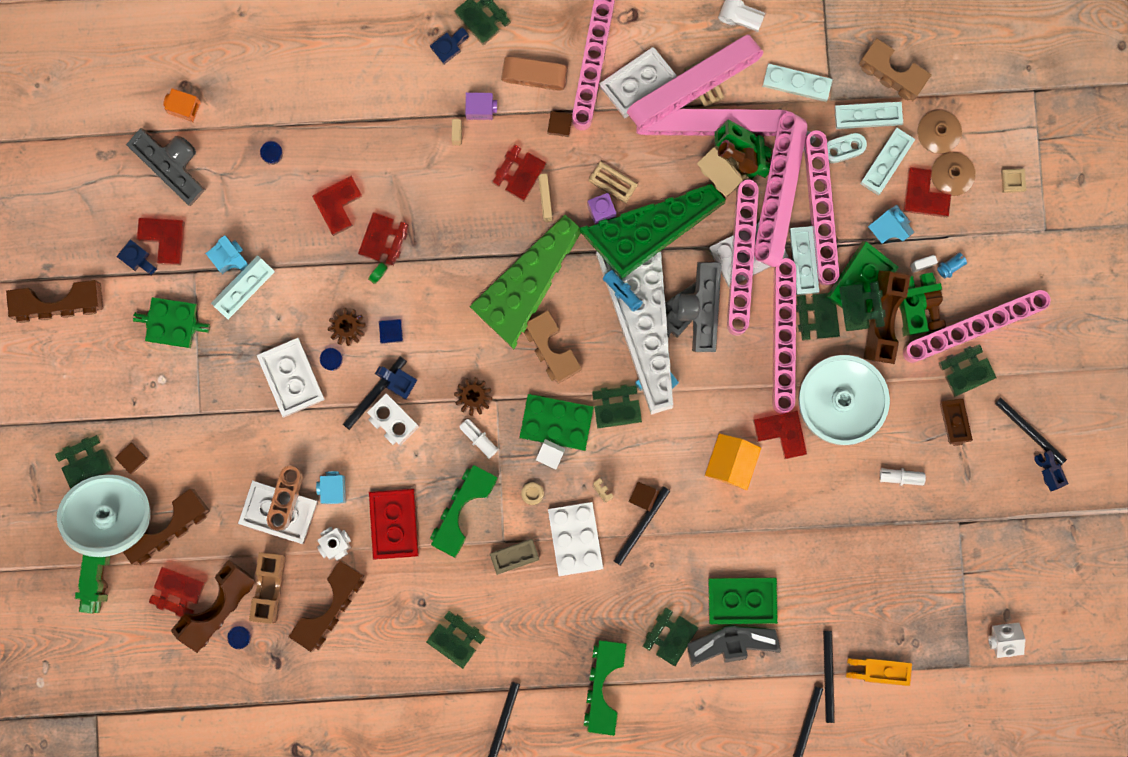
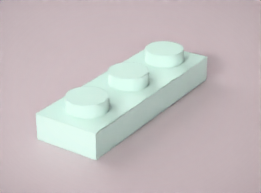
(797, 82)
(868, 115)
(887, 161)
(805, 260)
(242, 287)

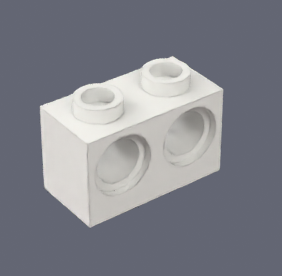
(396, 416)

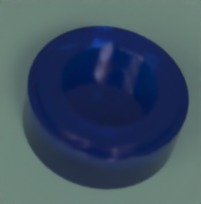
(271, 153)
(331, 359)
(239, 637)

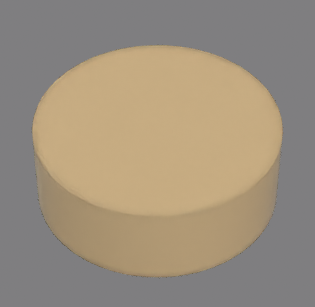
(532, 493)

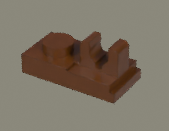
(956, 421)

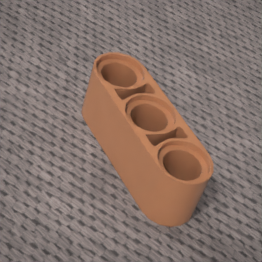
(534, 73)
(276, 506)

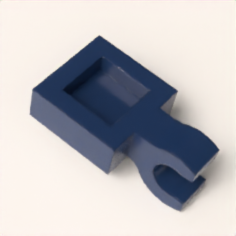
(447, 47)
(135, 257)
(398, 382)
(1053, 474)

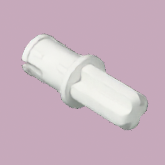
(478, 438)
(902, 477)

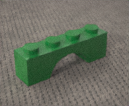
(477, 485)
(602, 717)

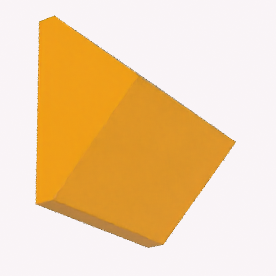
(733, 461)

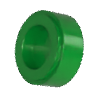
(378, 273)

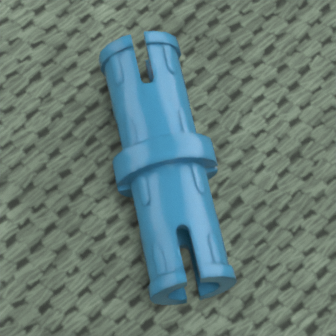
(622, 290)

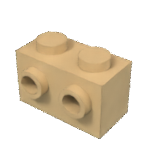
(722, 172)

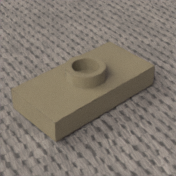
(514, 556)

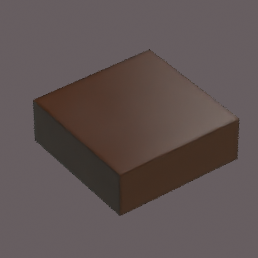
(559, 124)
(131, 458)
(643, 496)

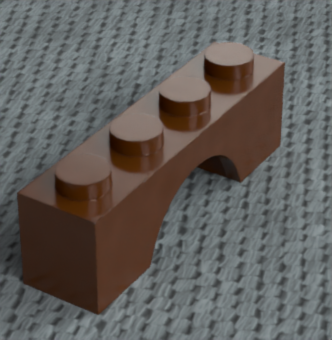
(83, 297)
(881, 341)
(186, 511)
(343, 581)
(196, 629)

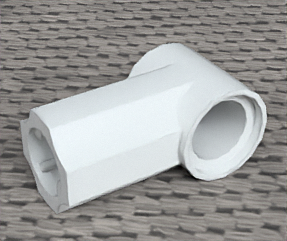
(735, 12)

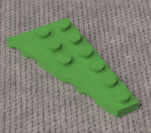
(520, 290)

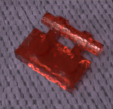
(525, 176)
(377, 236)
(180, 586)

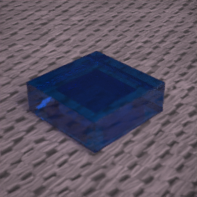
(390, 331)

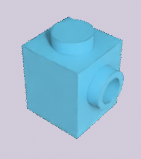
(331, 488)

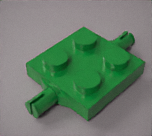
(171, 322)

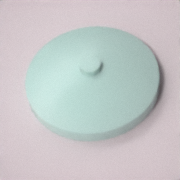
(844, 400)
(103, 515)

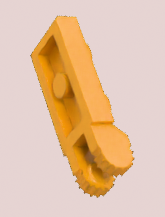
(882, 671)

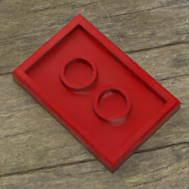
(393, 524)

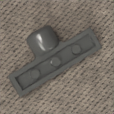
(169, 163)
(701, 306)

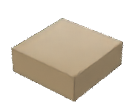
(456, 132)
(1013, 180)

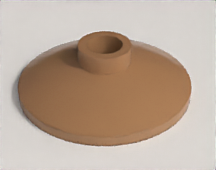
(935, 141)
(948, 183)

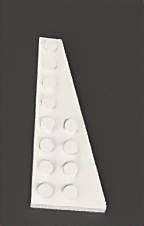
(646, 330)

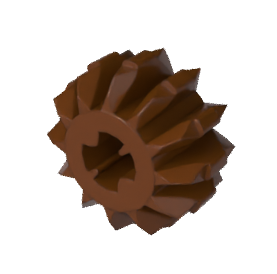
(352, 320)
(469, 403)

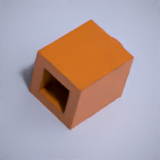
(181, 105)

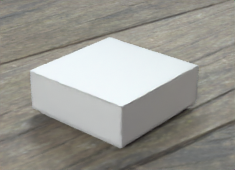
(923, 263)
(550, 454)

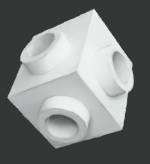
(342, 543)
(1007, 640)

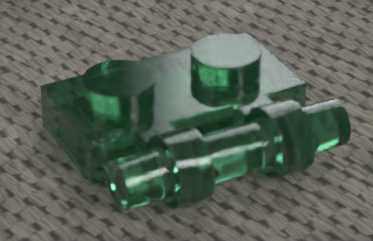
(478, 22)
(855, 307)
(824, 317)
(969, 377)
(618, 413)
(92, 465)
(676, 640)
(450, 644)

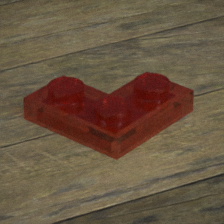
(920, 200)
(331, 203)
(168, 234)
(785, 427)

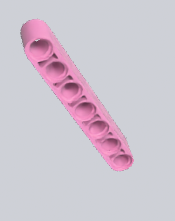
(592, 65)
(694, 82)
(706, 121)
(780, 189)
(821, 197)
(747, 247)
(984, 319)
(789, 326)

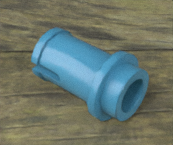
(952, 265)

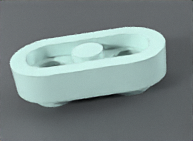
(843, 147)

